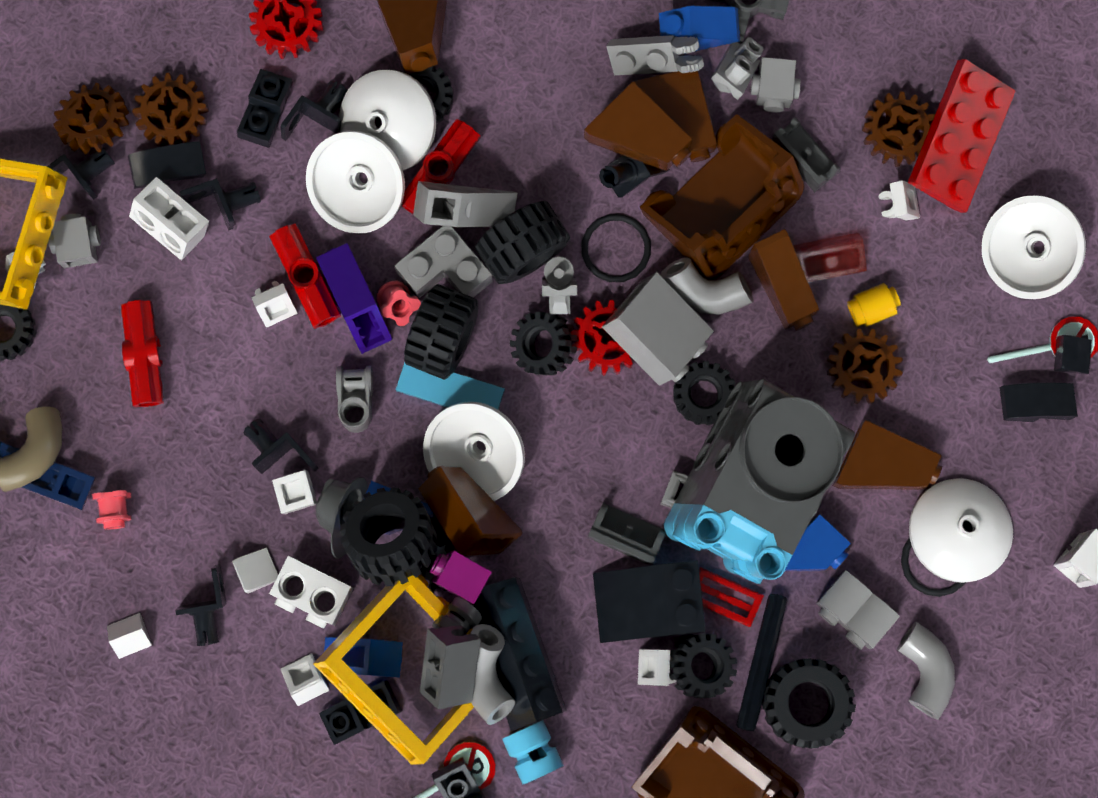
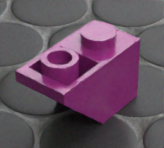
(459, 575)

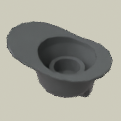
(332, 505)

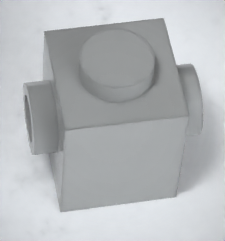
(775, 84)
(74, 241)

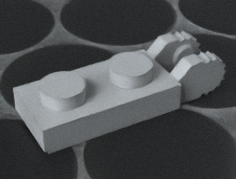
(654, 55)

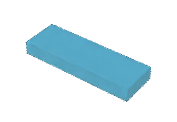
(448, 391)

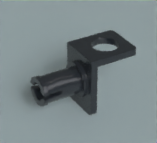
(319, 111)
(85, 170)
(627, 174)
(226, 201)
(271, 448)
(204, 612)

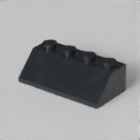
(523, 662)

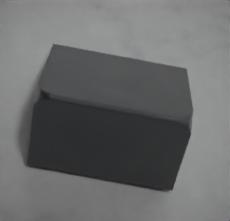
(1072, 354)

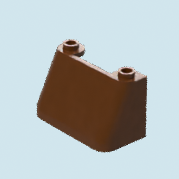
(728, 199)
(712, 762)

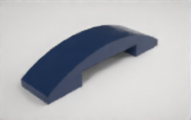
(59, 482)

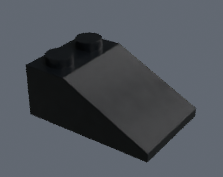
(649, 602)

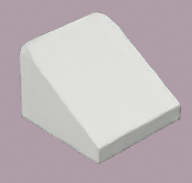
(255, 570)
(304, 680)

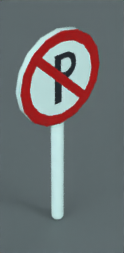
(1071, 326)
(478, 760)

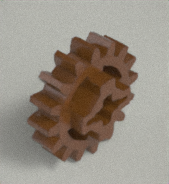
(184, 110)
(91, 118)
(886, 134)
(855, 352)

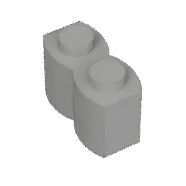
(856, 610)

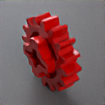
(273, 24)
(592, 330)

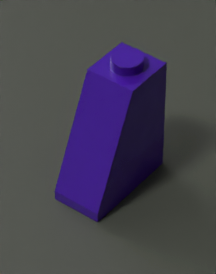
(354, 298)

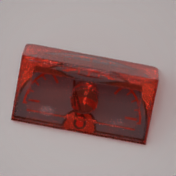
(832, 257)

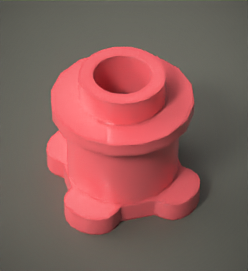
(396, 302)
(112, 508)

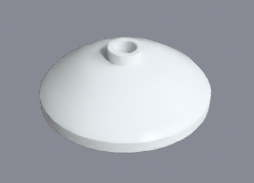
(404, 110)
(336, 186)
(1011, 241)
(453, 443)
(944, 544)

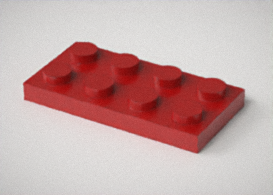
(961, 136)

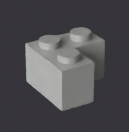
(443, 257)

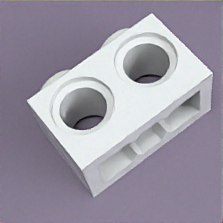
(168, 218)
(1081, 561)
(314, 585)

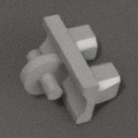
(737, 67)
(559, 284)

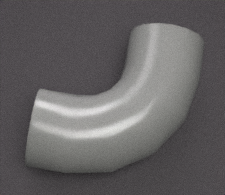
(707, 295)
(935, 669)
(489, 695)

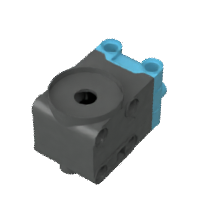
(759, 479)

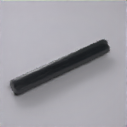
(761, 662)

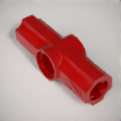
(452, 151)
(296, 257)
(141, 353)

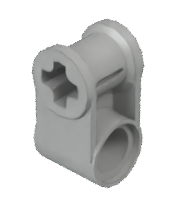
(354, 390)

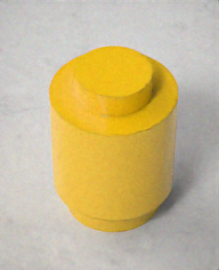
(873, 305)

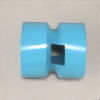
(526, 740)

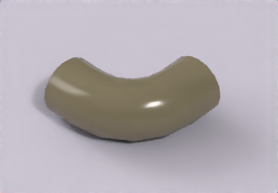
(37, 453)

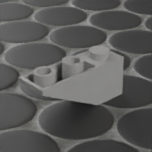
(462, 205)

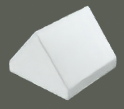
(128, 636)

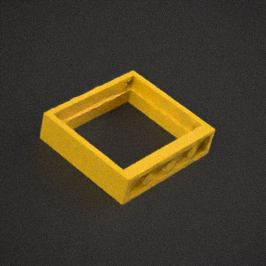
(35, 229)
(364, 699)

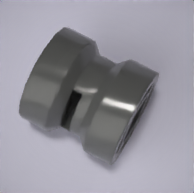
(459, 614)

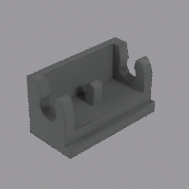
(810, 159)
(627, 534)
(449, 666)

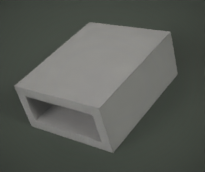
(658, 330)

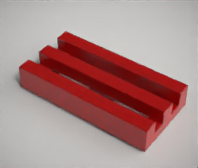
(752, 609)

